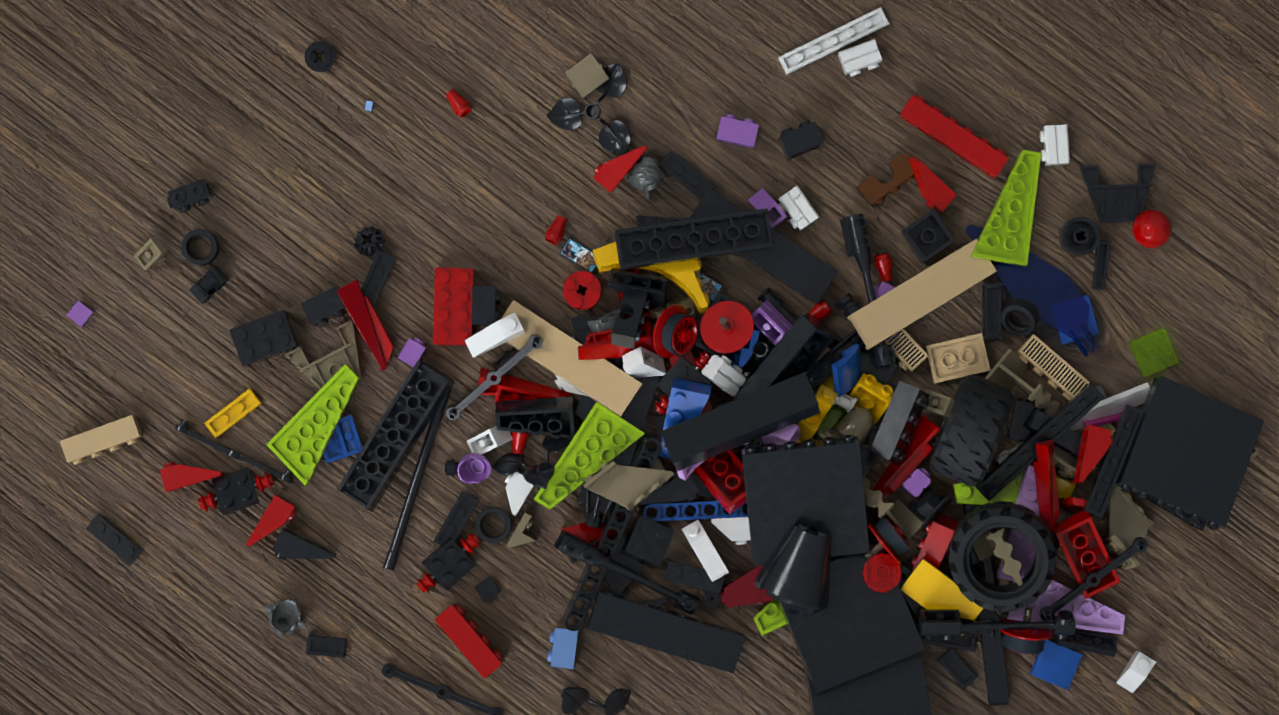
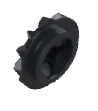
(319, 47)
(369, 249)

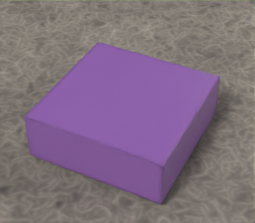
(80, 313)

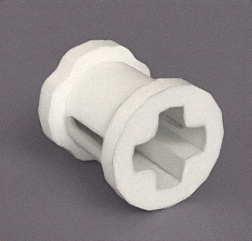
(845, 402)

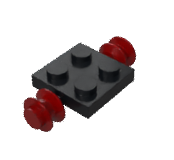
(682, 370)
(235, 491)
(448, 563)

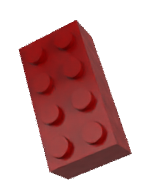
(453, 306)
(724, 479)
(1084, 550)
(469, 640)

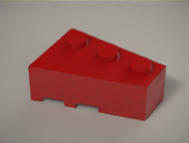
(937, 541)

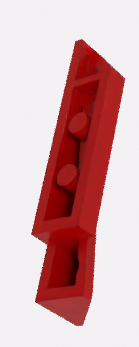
(367, 322)
(599, 345)
(518, 389)
(916, 452)
(1046, 483)

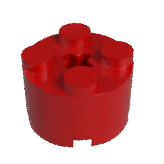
(587, 281)

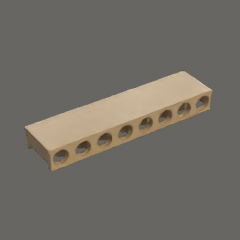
(920, 295)
(560, 356)

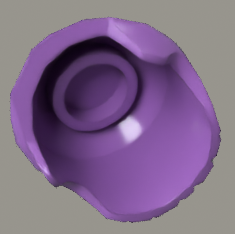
(473, 468)

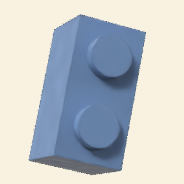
(563, 649)

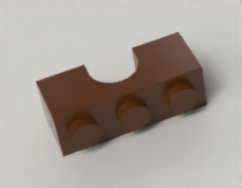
(874, 191)

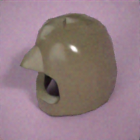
(857, 423)

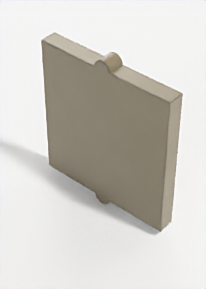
(587, 75)

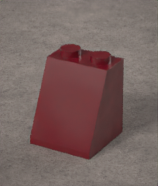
(743, 590)

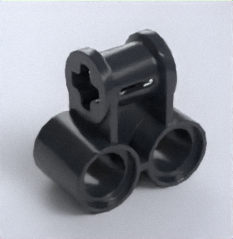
(209, 284)

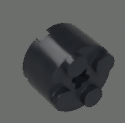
(1069, 241)

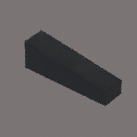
(1100, 265)

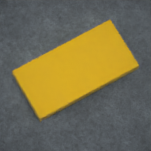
(938, 591)

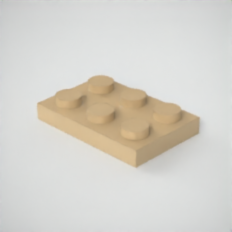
(957, 358)

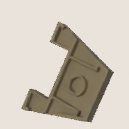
(326, 367)

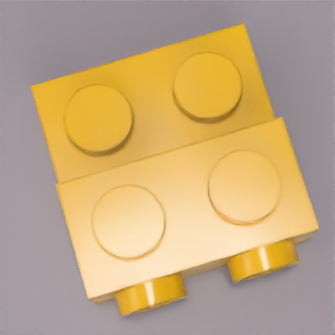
(872, 396)

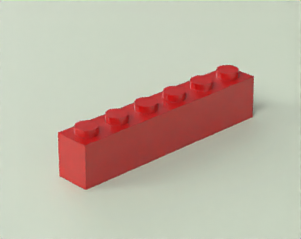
(954, 137)

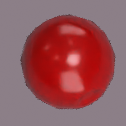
(1151, 229)

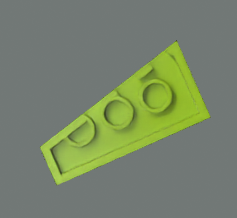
(970, 495)

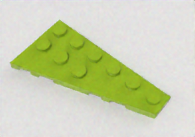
(1010, 223)
(595, 443)

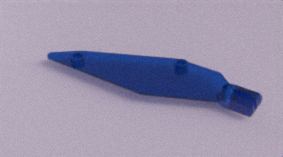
(1050, 292)

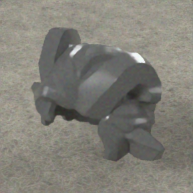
(646, 175)
(285, 617)

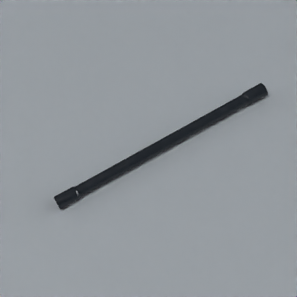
(392, 554)

